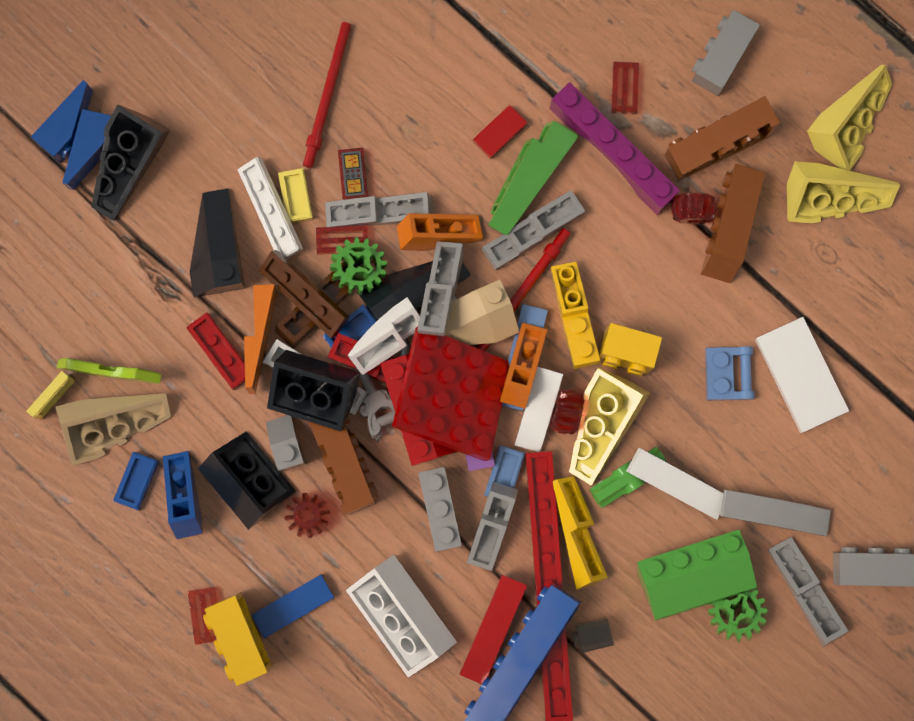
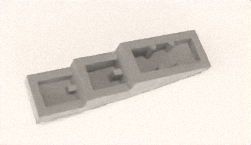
(533, 230)
(775, 513)

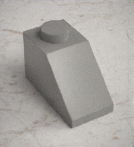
(285, 444)

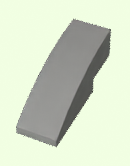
(492, 526)

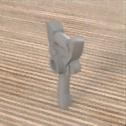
(373, 403)

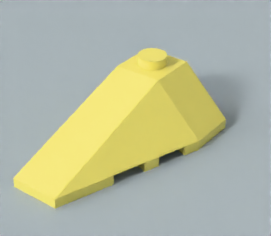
(843, 125)
(828, 191)
(607, 414)

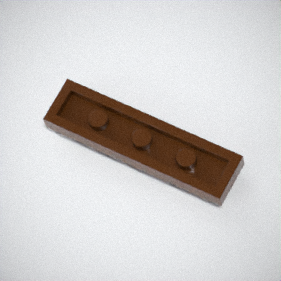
(304, 293)

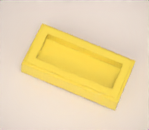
(295, 195)
(51, 395)

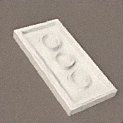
(801, 375)

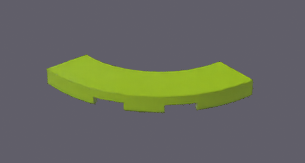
(119, 373)

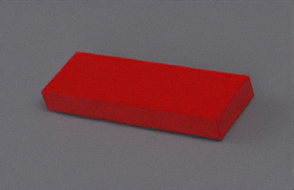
(218, 350)

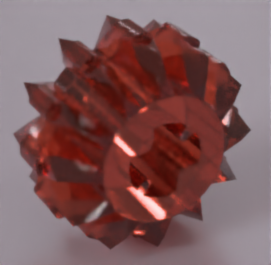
(693, 208)
(567, 411)
(304, 506)

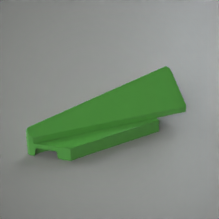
(529, 174)

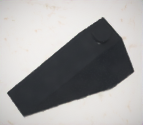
(127, 153)
(216, 253)
(398, 286)

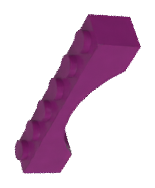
(591, 124)

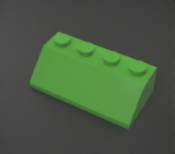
(696, 575)

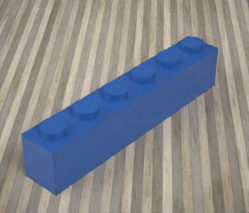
(525, 657)

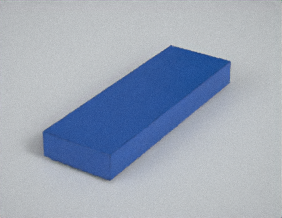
(292, 606)

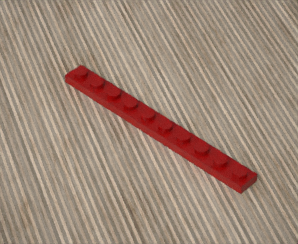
(548, 572)

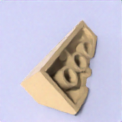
(482, 317)
(101, 423)

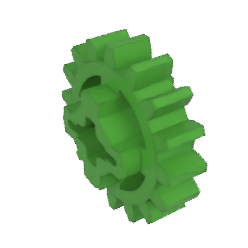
(353, 258)
(747, 615)

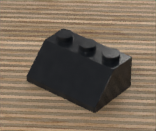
(312, 389)
(246, 479)

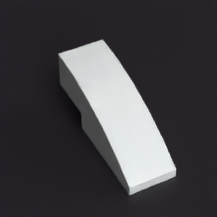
(385, 336)
(538, 409)

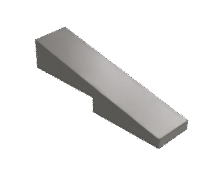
(376, 211)
(441, 288)
(807, 592)

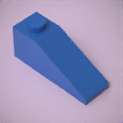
(59, 129)
(86, 147)
(181, 496)

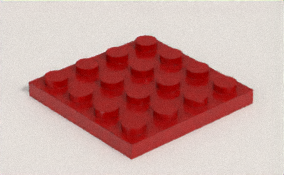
(451, 394)

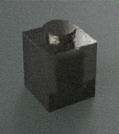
(592, 635)

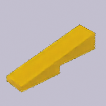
(575, 520)

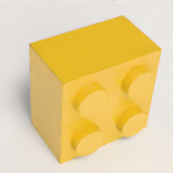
(629, 349)

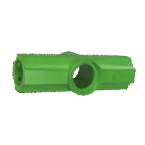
(619, 483)

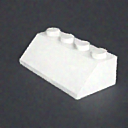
(401, 616)

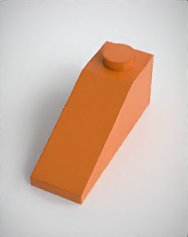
(423, 231)
(523, 365)

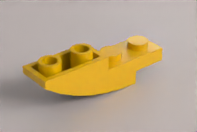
(574, 315)

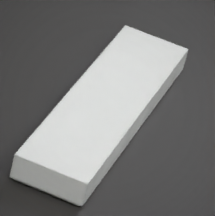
(270, 208)
(676, 483)

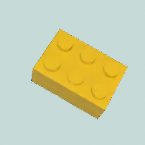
(237, 639)

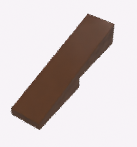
(297, 325)

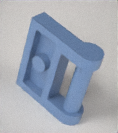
(721, 376)

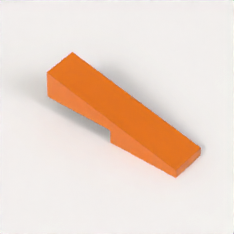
(255, 345)

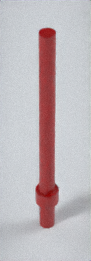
(314, 140)
(550, 252)

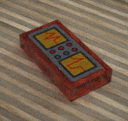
(353, 173)

